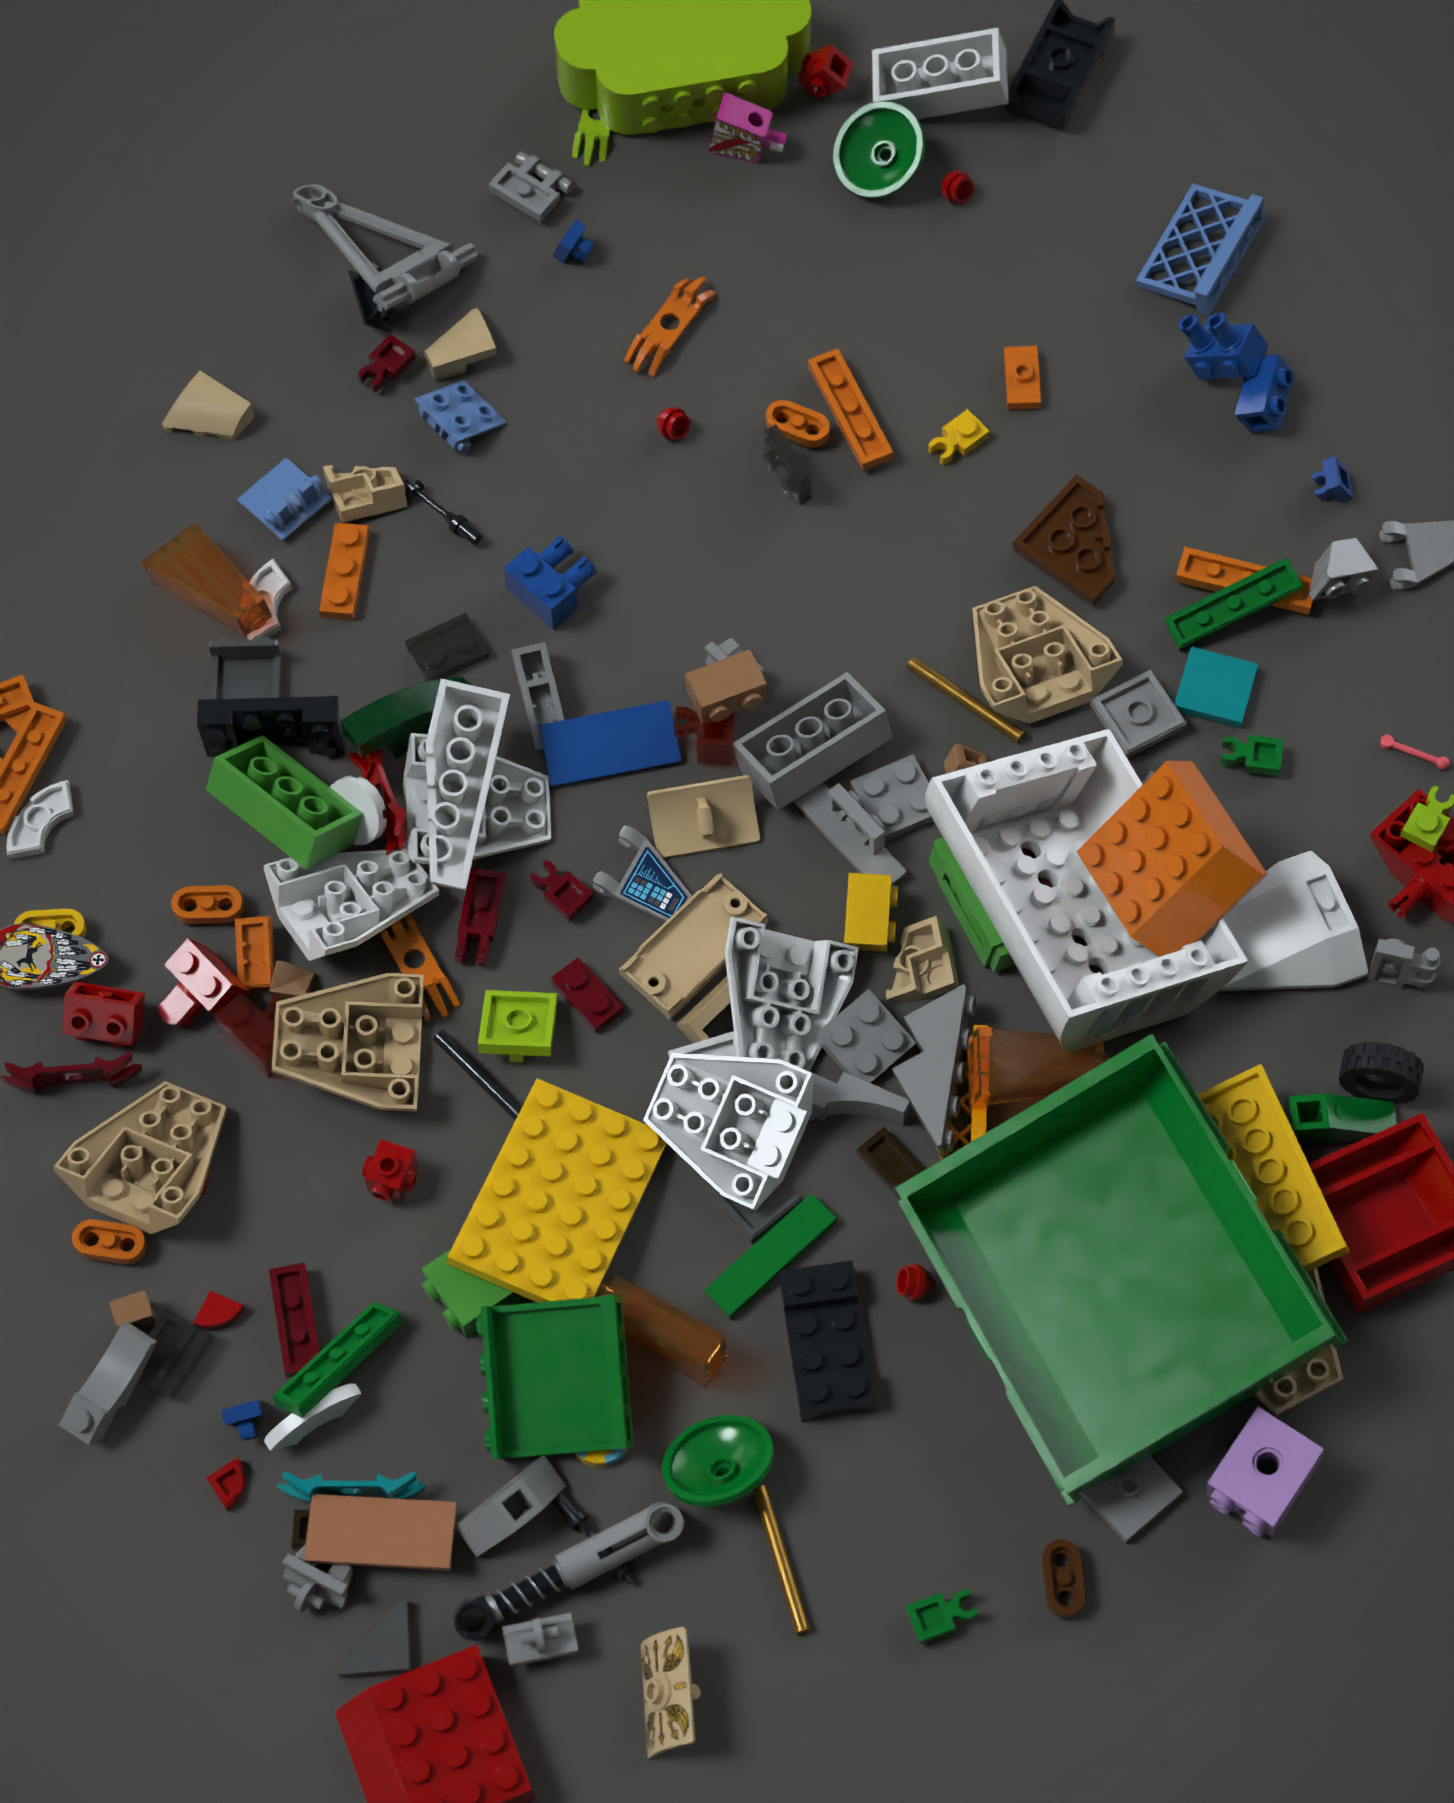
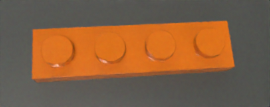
(850, 409)
(1218, 571)

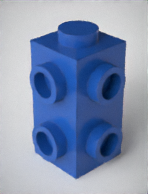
(1265, 395)

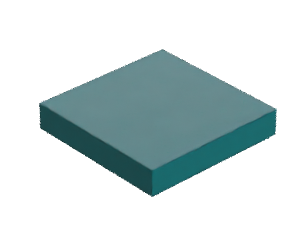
(1215, 687)

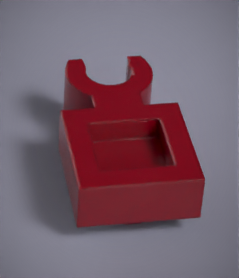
(389, 359)
(563, 893)

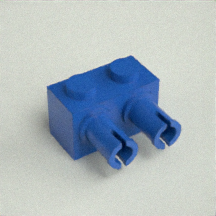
(1222, 348)
(541, 587)

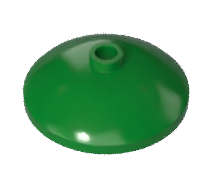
(867, 140)
(718, 1460)

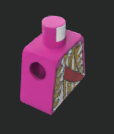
(743, 131)

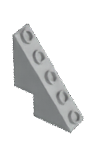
(934, 1075)

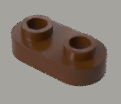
(1063, 1580)

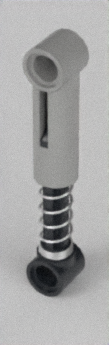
(572, 1568)

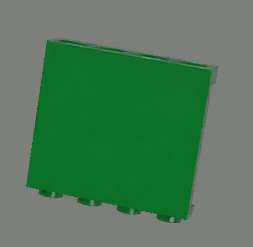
(555, 1377)

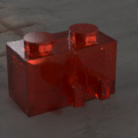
(713, 738)
(250, 1030)

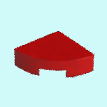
(217, 1311)
(228, 1483)

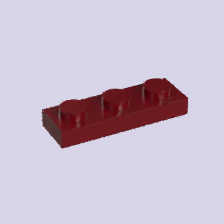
(294, 1316)

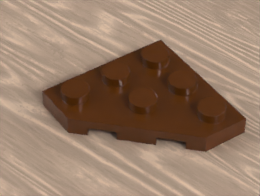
(1072, 541)

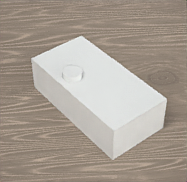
(943, 74)

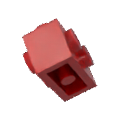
(103, 1014)

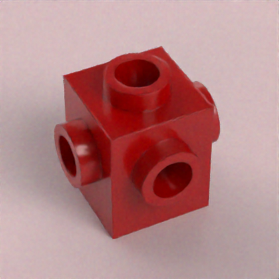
(825, 71)
(390, 1171)

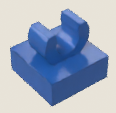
(574, 244)
(1336, 479)
(243, 1415)

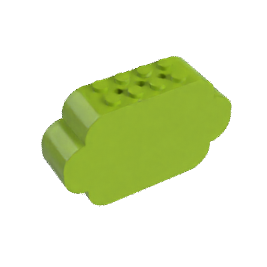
(674, 59)

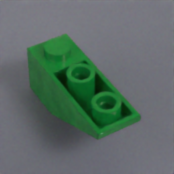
(1337, 1118)

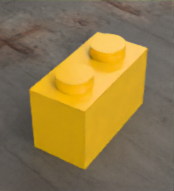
(869, 911)

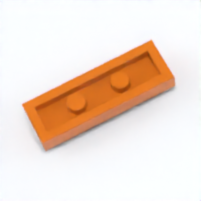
(344, 571)

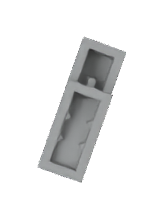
(537, 688)
(856, 1097)
(108, 1385)

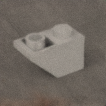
(1342, 570)

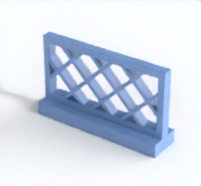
(1225, 259)

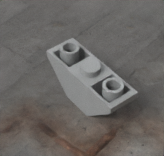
(510, 1506)

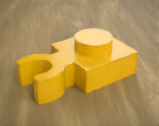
(960, 434)

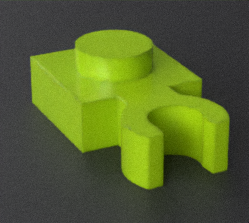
(1428, 822)

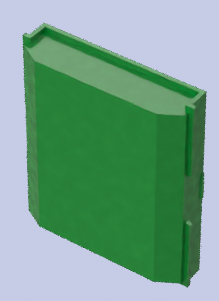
(1116, 1267)

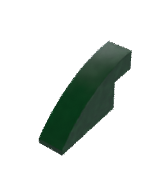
(393, 718)

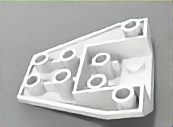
(513, 814)
(346, 897)
(1296, 930)
(784, 990)
(733, 1119)

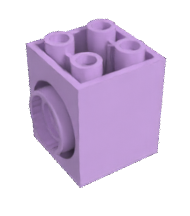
(1259, 1497)

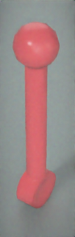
(1387, 742)

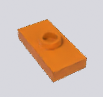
(1022, 377)
(255, 951)

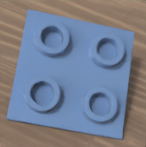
(458, 414)
(285, 498)

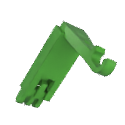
(968, 908)

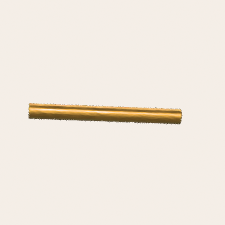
(966, 699)
(781, 1560)

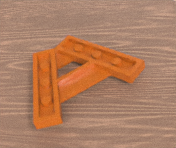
(36, 734)

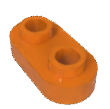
(799, 423)
(209, 903)
(111, 1241)

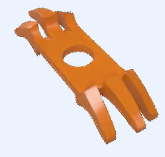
(657, 337)
(412, 940)

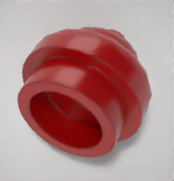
(957, 187)
(673, 423)
(914, 1282)

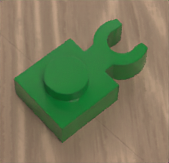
(1260, 754)
(935, 1617)

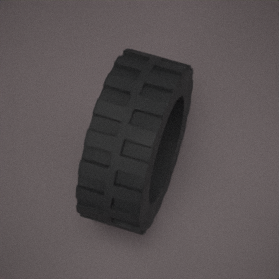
(1381, 1072)

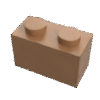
(726, 687)

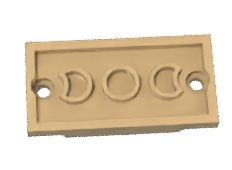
(689, 947)

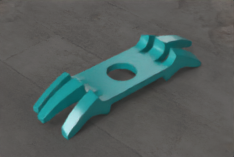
(397, 1489)

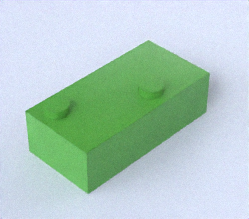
(284, 801)

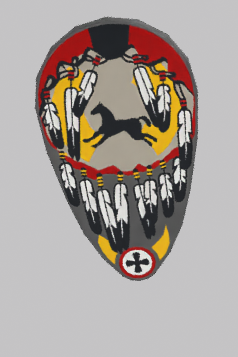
(46, 957)

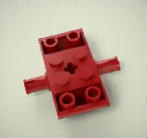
(1424, 873)

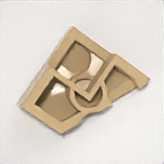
(460, 345)
(209, 410)
(365, 491)
(924, 963)

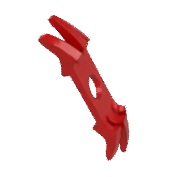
(396, 816)

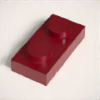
(587, 995)

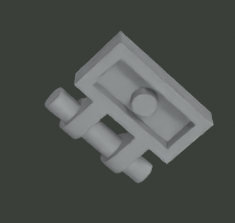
(527, 193)
(1398, 964)

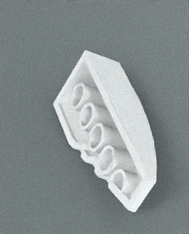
(459, 772)

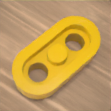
(56, 919)

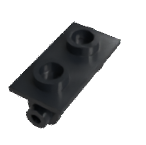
(364, 294)

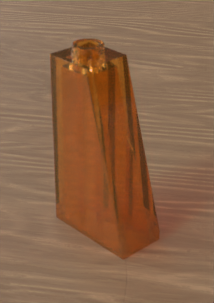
(207, 580)
(1022, 1065)
(669, 1332)

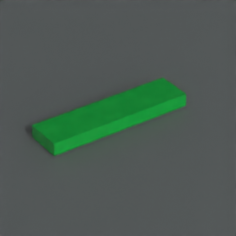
(1233, 603)
(769, 1256)
(337, 1359)

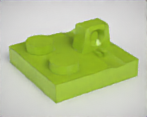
(517, 1024)

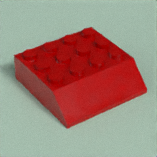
(1392, 1210)
(434, 1737)

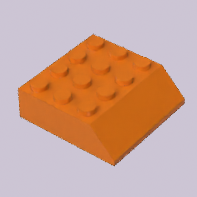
(1171, 860)

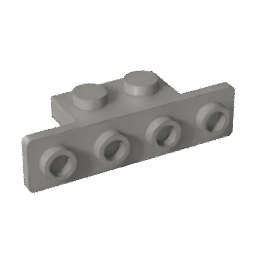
(850, 829)

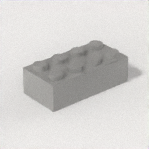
(812, 740)

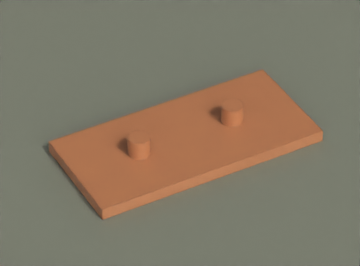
(380, 1532)

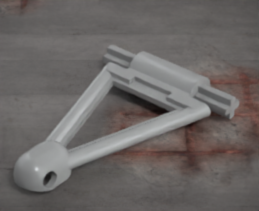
(406, 279)

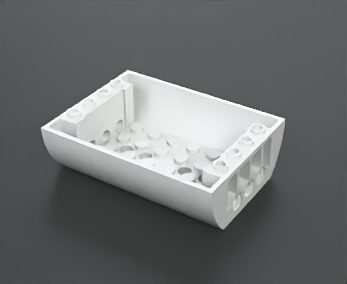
(1052, 806)

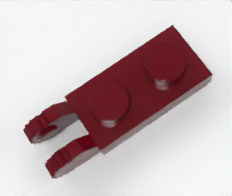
(480, 913)

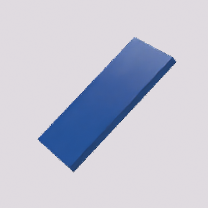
(609, 743)

